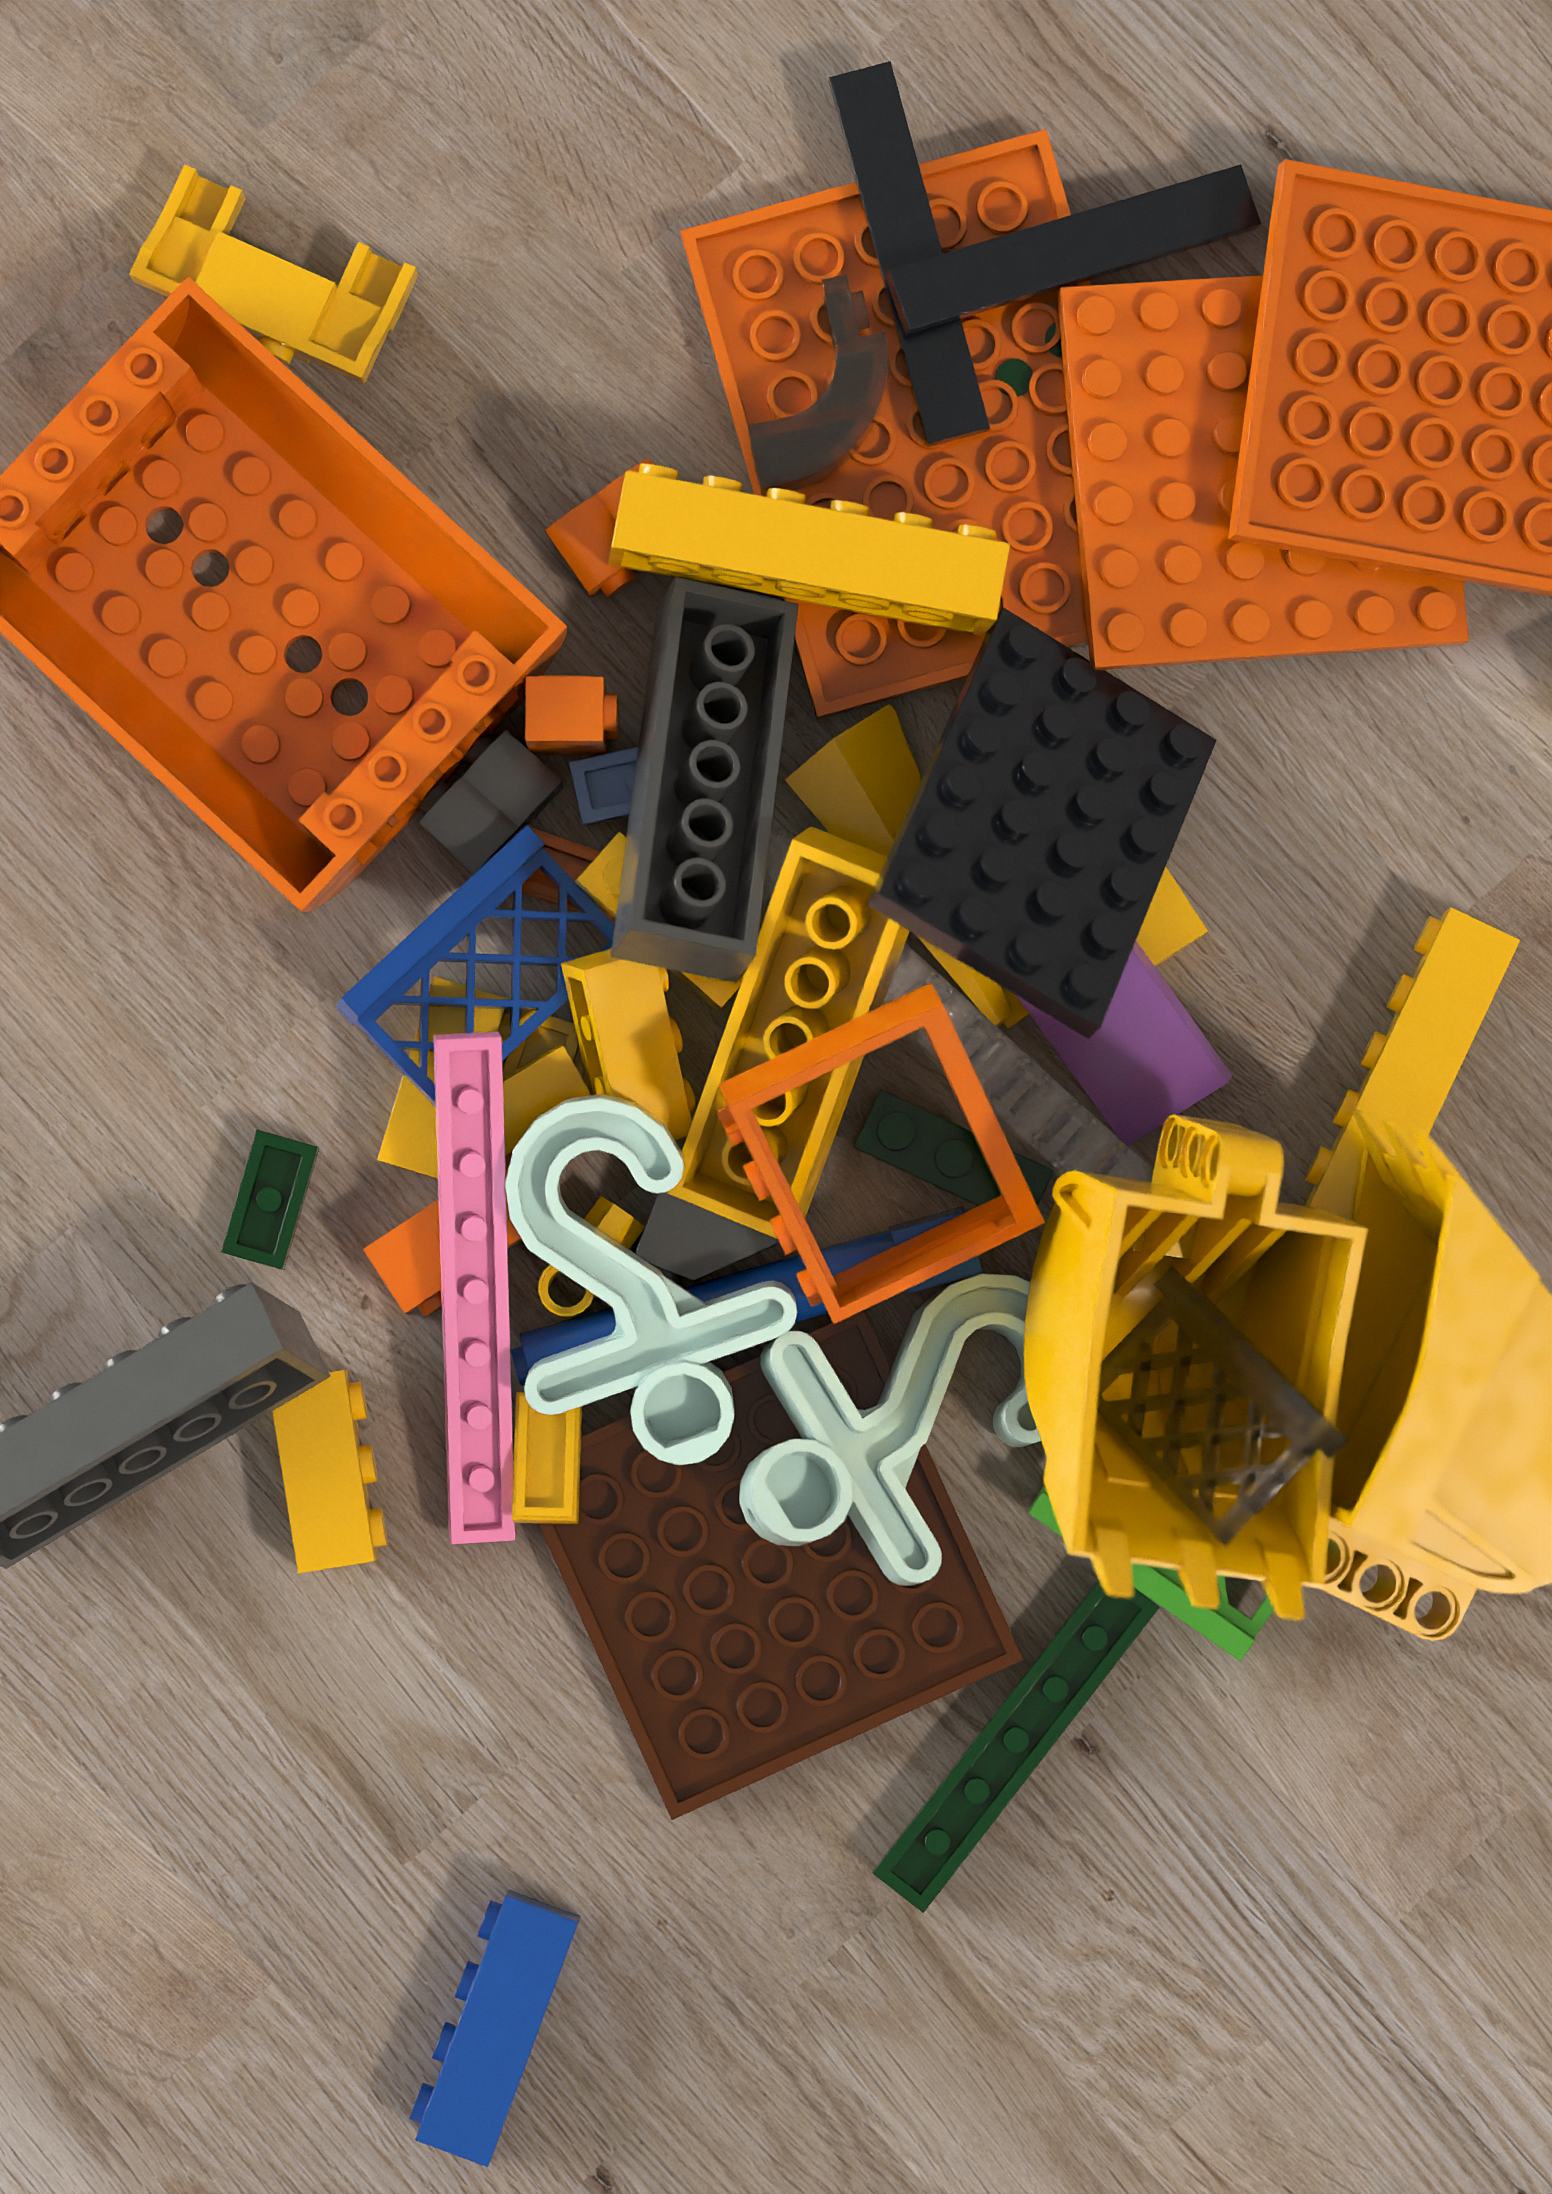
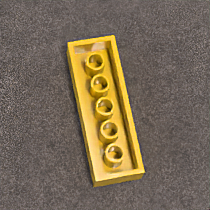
(809, 551)
(814, 969)

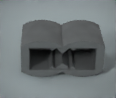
(490, 801)

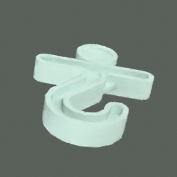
(661, 1330)
(864, 1458)

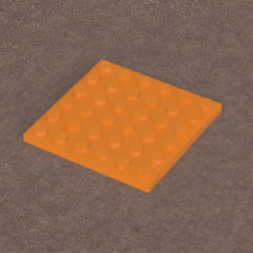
(1402, 381)
(1155, 456)

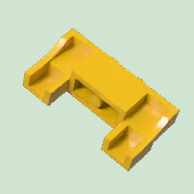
(271, 298)

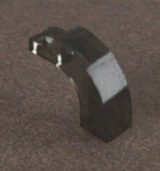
(826, 435)

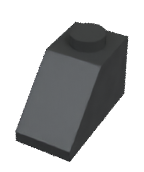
(695, 1241)

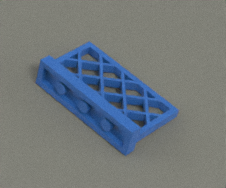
(446, 929)

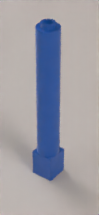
(839, 1257)

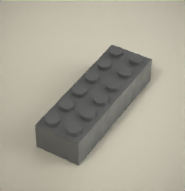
(705, 781)
(149, 1414)

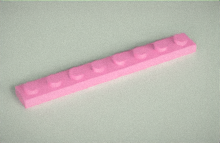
(474, 1286)

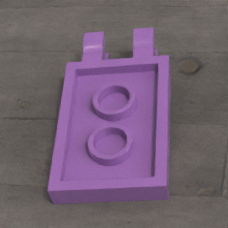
(1143, 1058)

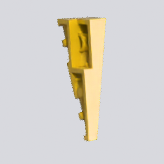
(862, 793)

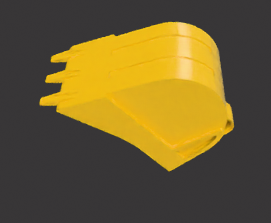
(1271, 1269)
(1439, 1399)

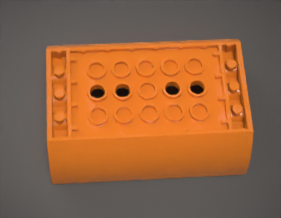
(316, 549)

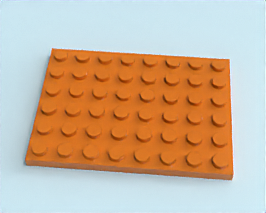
(776, 358)

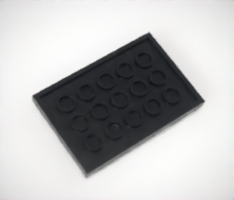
(1043, 824)

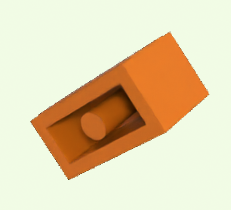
(570, 715)

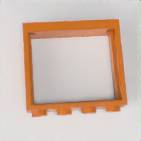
(928, 1252)

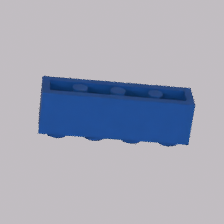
(497, 2026)

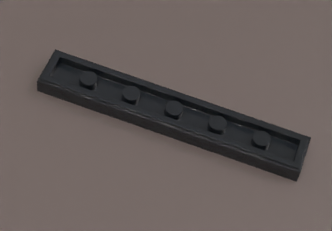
(902, 234)
(1072, 249)

